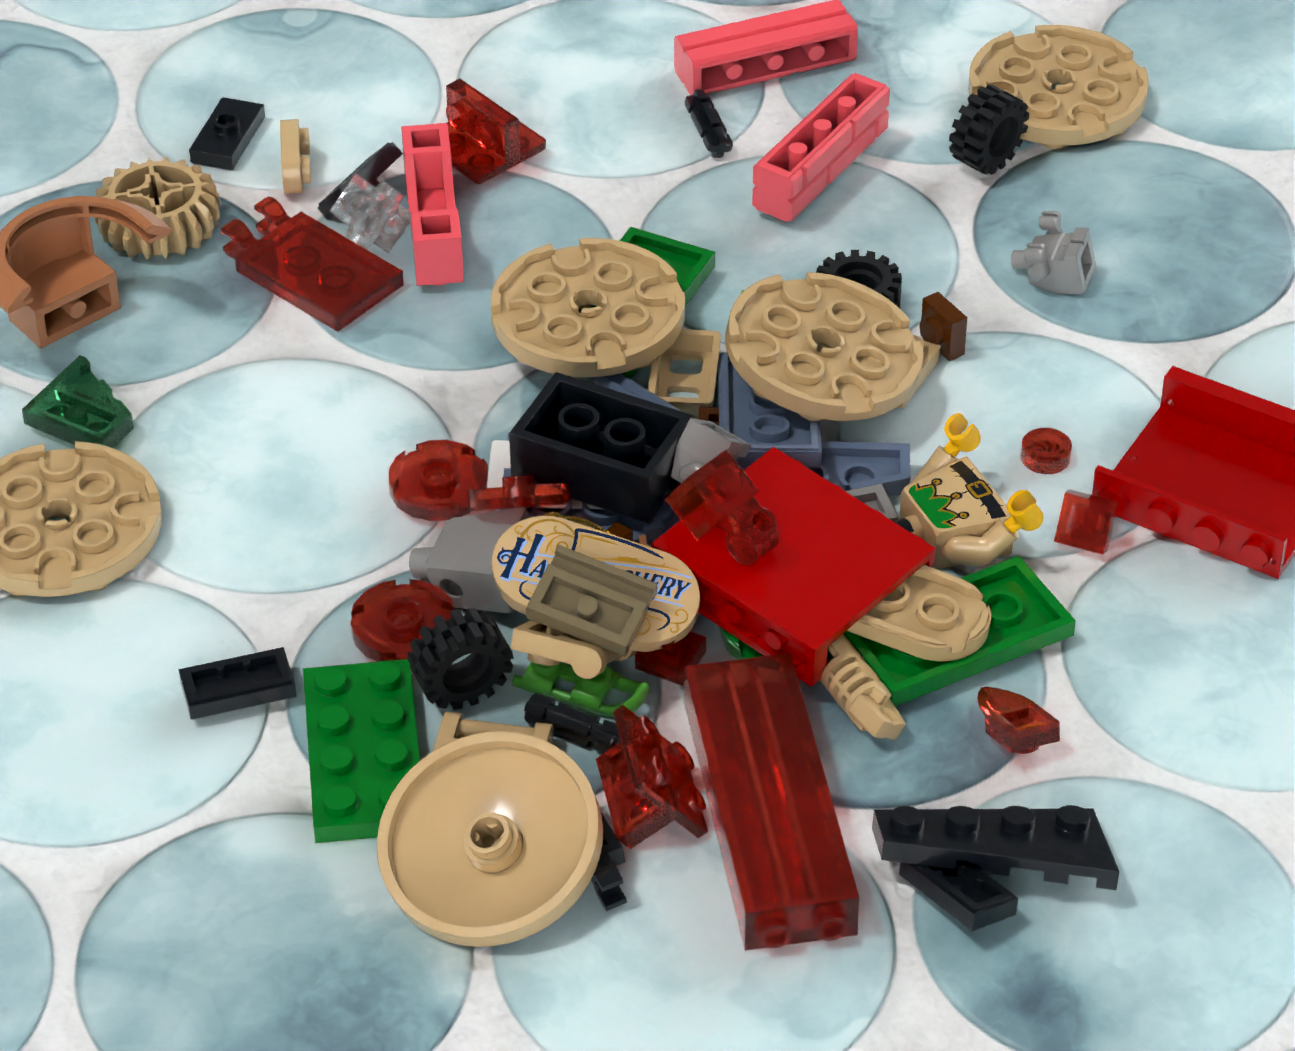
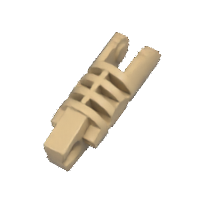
(860, 691)

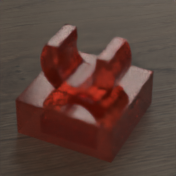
(1086, 521)
(670, 660)

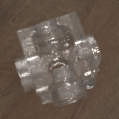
(372, 213)

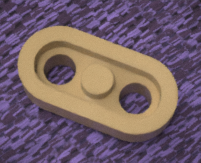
(295, 167)

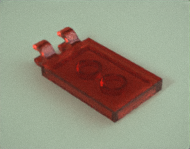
(310, 265)

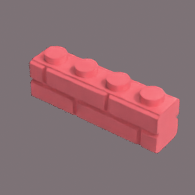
(765, 47)
(820, 147)

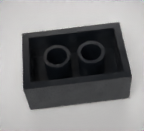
(602, 443)

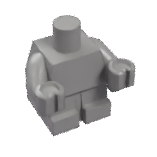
(1057, 259)
(702, 443)

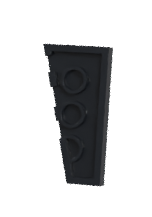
(996, 840)

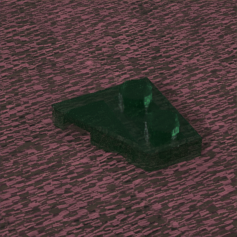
(79, 408)

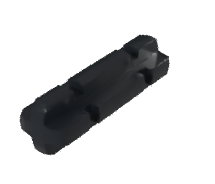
(708, 123)
(572, 722)

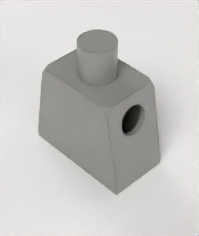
(463, 559)

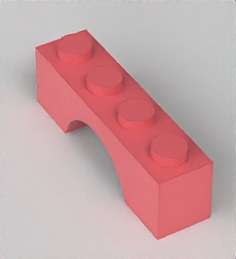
(432, 204)

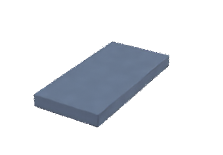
(763, 421)

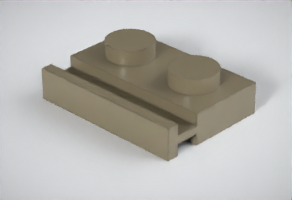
(591, 600)

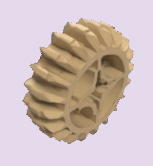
(172, 192)

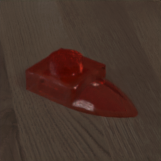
(1016, 720)

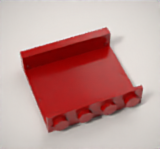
(1212, 473)
(819, 579)

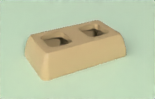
(693, 346)

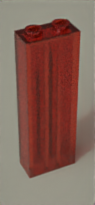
(770, 802)

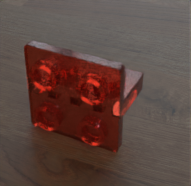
(485, 135)
(648, 782)

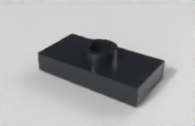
(227, 133)
(369, 170)
(237, 683)
(963, 892)

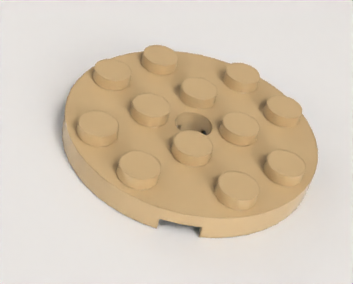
(1100, 81)
(634, 315)
(776, 339)
(110, 511)

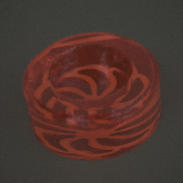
(1046, 450)

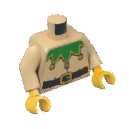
(958, 508)

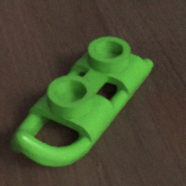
(586, 693)

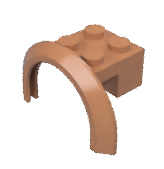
(50, 268)

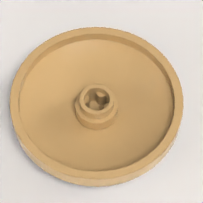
(490, 838)

